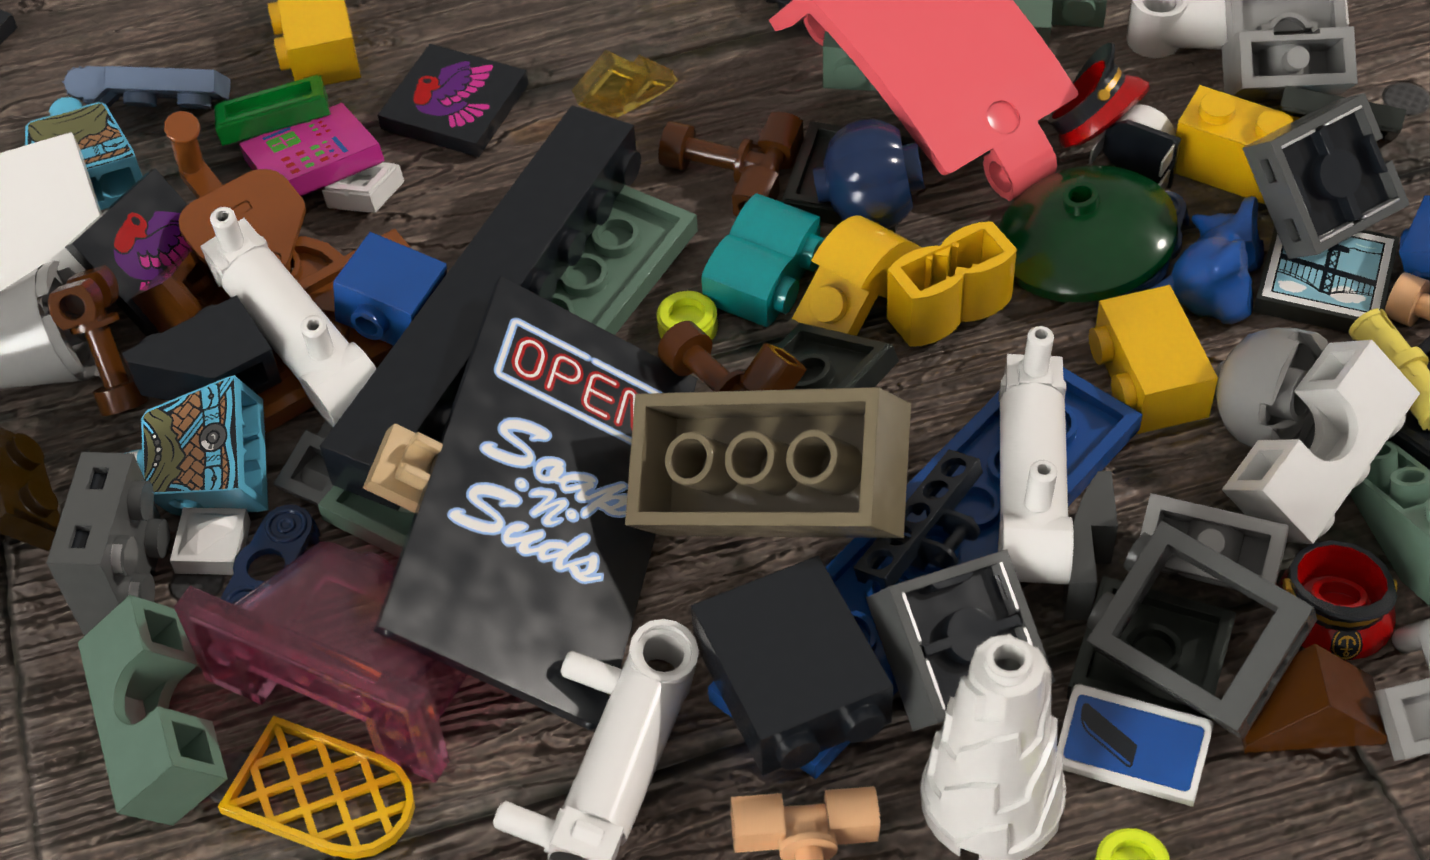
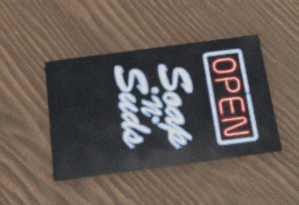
(526, 509)

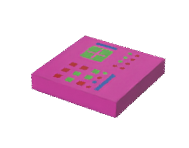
(316, 150)

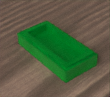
(271, 110)

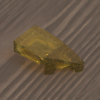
(619, 86)

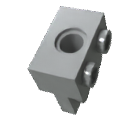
(1262, 64)

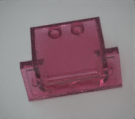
(318, 637)

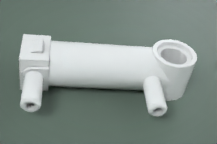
(1164, 26)
(286, 316)
(1035, 464)
(622, 750)

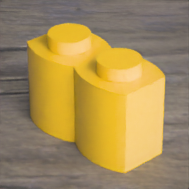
(950, 283)

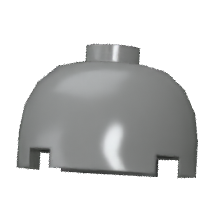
(1260, 381)

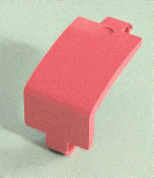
(954, 76)

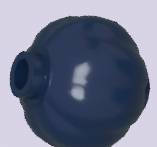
(870, 173)

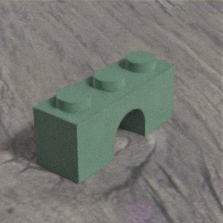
(153, 756)

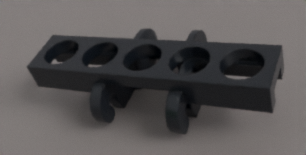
(918, 549)

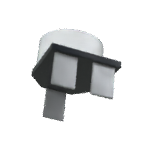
(1142, 144)

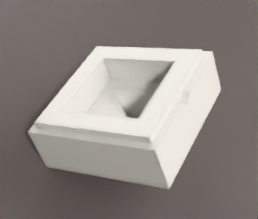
(365, 190)
(209, 540)

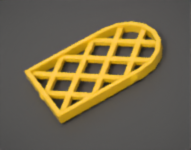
(232, 804)

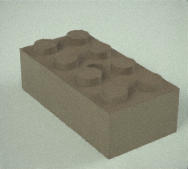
(770, 463)

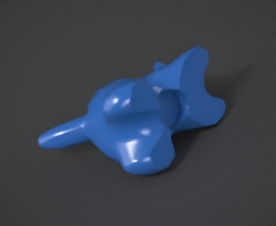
(1215, 270)

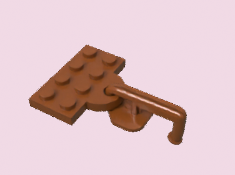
(276, 214)

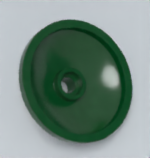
(1090, 233)

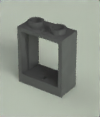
(1261, 669)

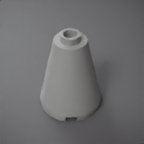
(31, 342)

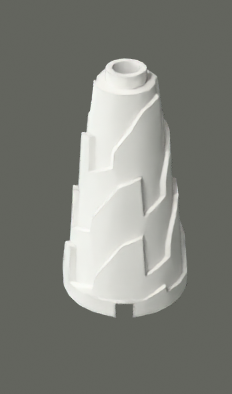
(996, 763)

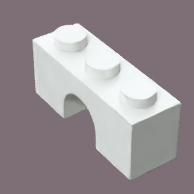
(1356, 408)

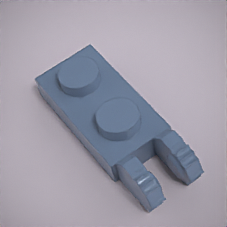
(145, 84)

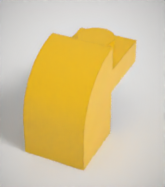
(850, 274)

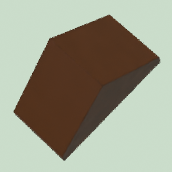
(179, 292)
(1318, 706)

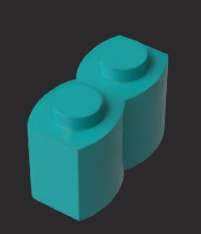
(762, 260)

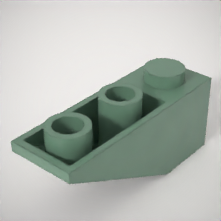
(1397, 510)

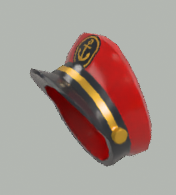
(1101, 99)
(1349, 595)

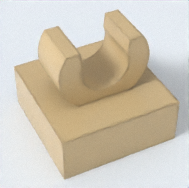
(402, 466)

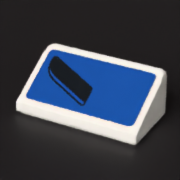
(1134, 744)

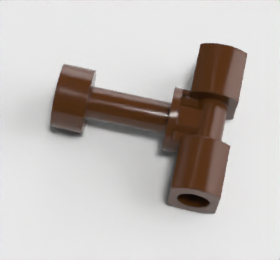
(753, 163)
(81, 309)
(688, 351)

